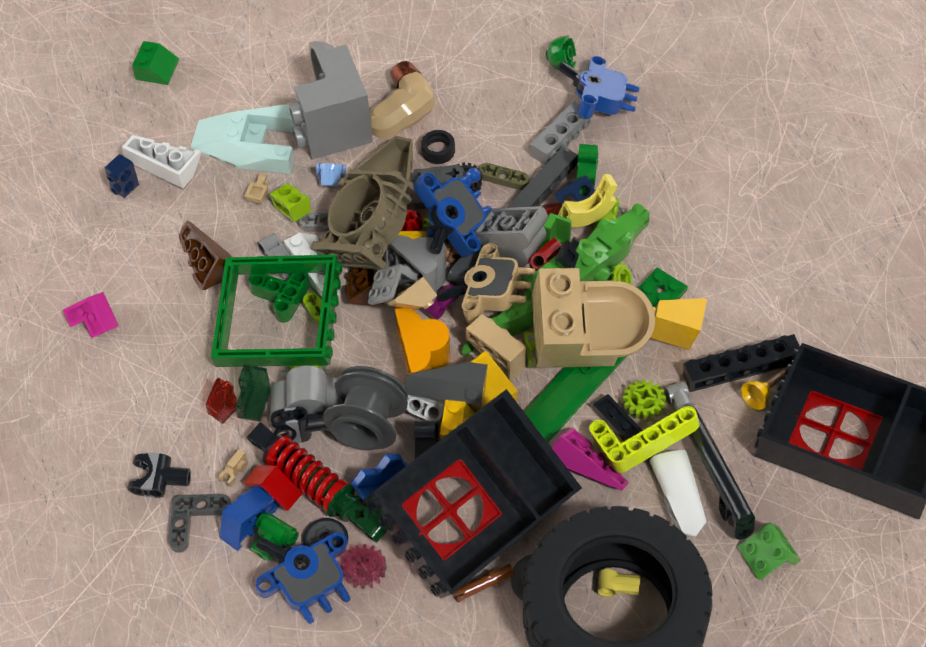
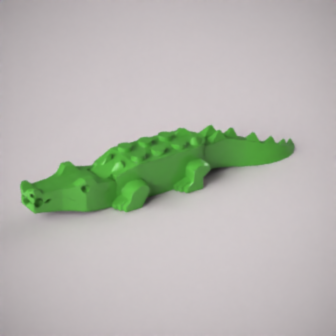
(597, 256)

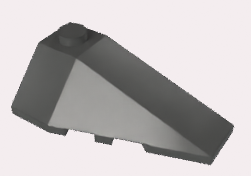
(456, 382)

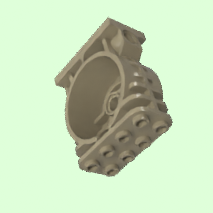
(374, 207)

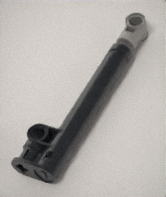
(732, 502)

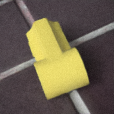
(611, 583)

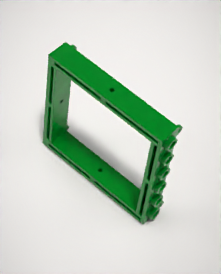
(277, 357)

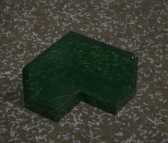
(254, 393)

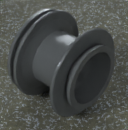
(368, 400)

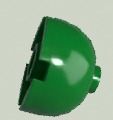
(561, 50)

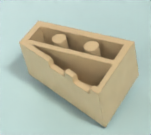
(500, 345)

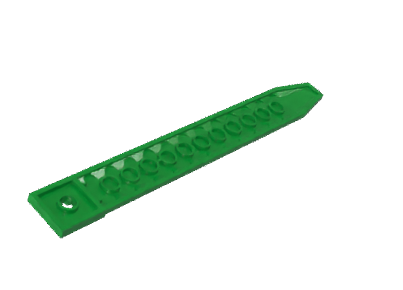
(577, 384)

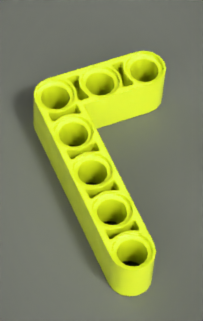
(643, 441)

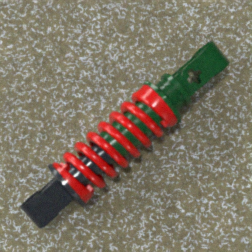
(315, 481)

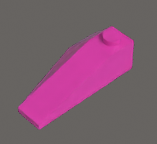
(578, 456)

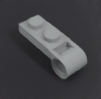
(273, 247)

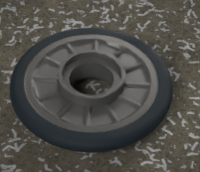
(321, 527)

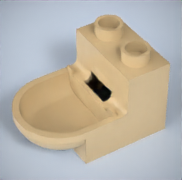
(587, 320)

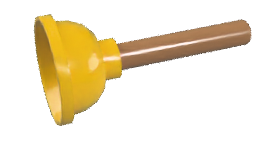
(757, 393)

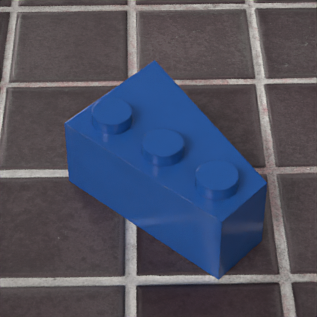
(241, 516)

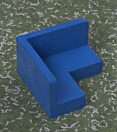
(370, 479)

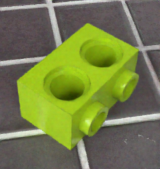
(291, 202)

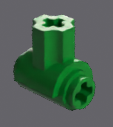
(274, 531)

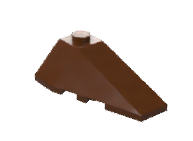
(204, 255)
(359, 285)

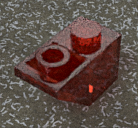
(221, 400)

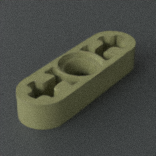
(508, 182)

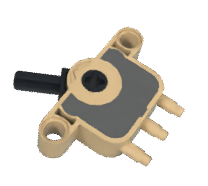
(489, 284)

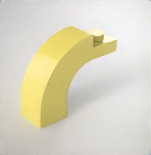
(592, 208)

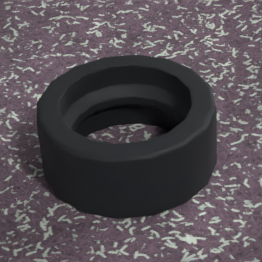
(438, 136)

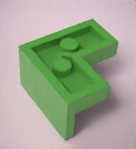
(555, 227)

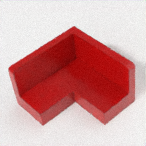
(275, 484)

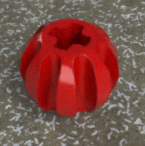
(413, 221)

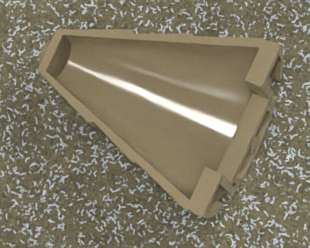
(393, 155)

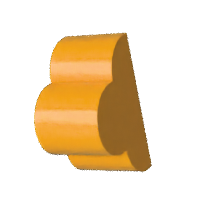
(423, 342)

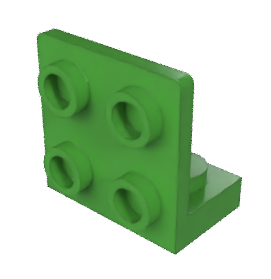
(767, 550)

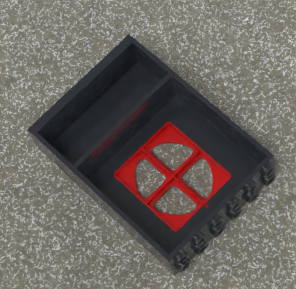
(892, 409)
(506, 467)

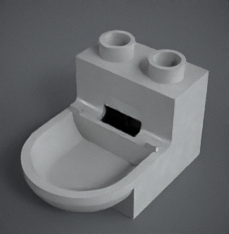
(334, 107)

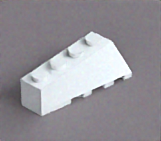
(162, 160)
(300, 245)

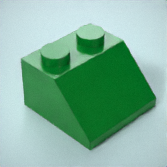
(154, 63)

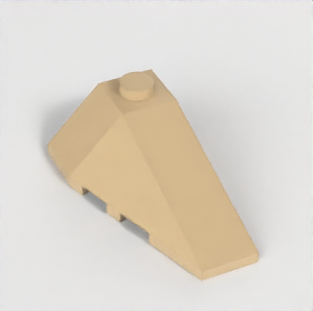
(414, 296)

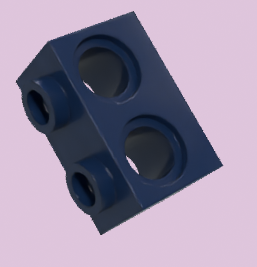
(121, 176)
(574, 190)

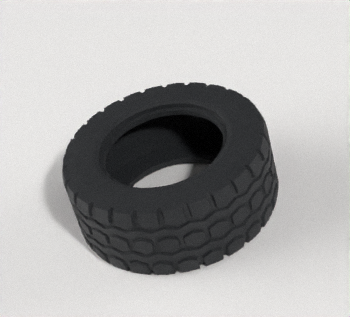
(623, 541)

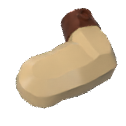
(403, 105)

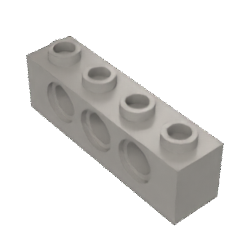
(558, 134)

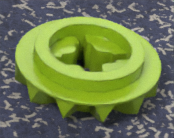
(623, 270)

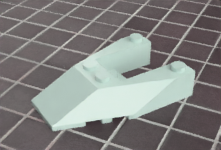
(240, 139)

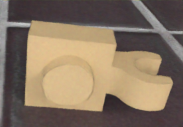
(257, 191)
(235, 465)

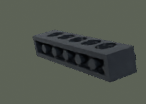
(753, 365)

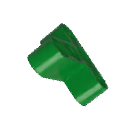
(587, 165)
(285, 294)

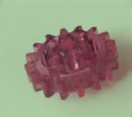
(371, 560)

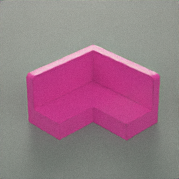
(94, 312)

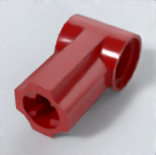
(546, 253)

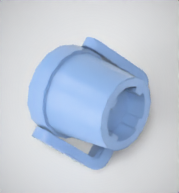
(330, 173)

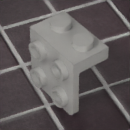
(386, 282)

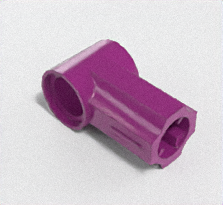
(438, 308)

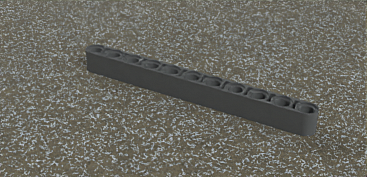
(532, 195)

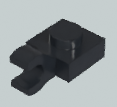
(567, 254)

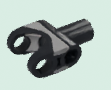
(298, 423)
(158, 475)

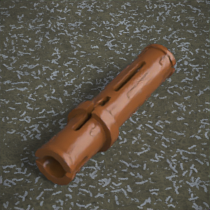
(491, 579)

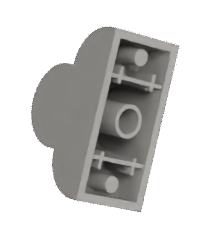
(514, 231)
(419, 258)
(304, 388)

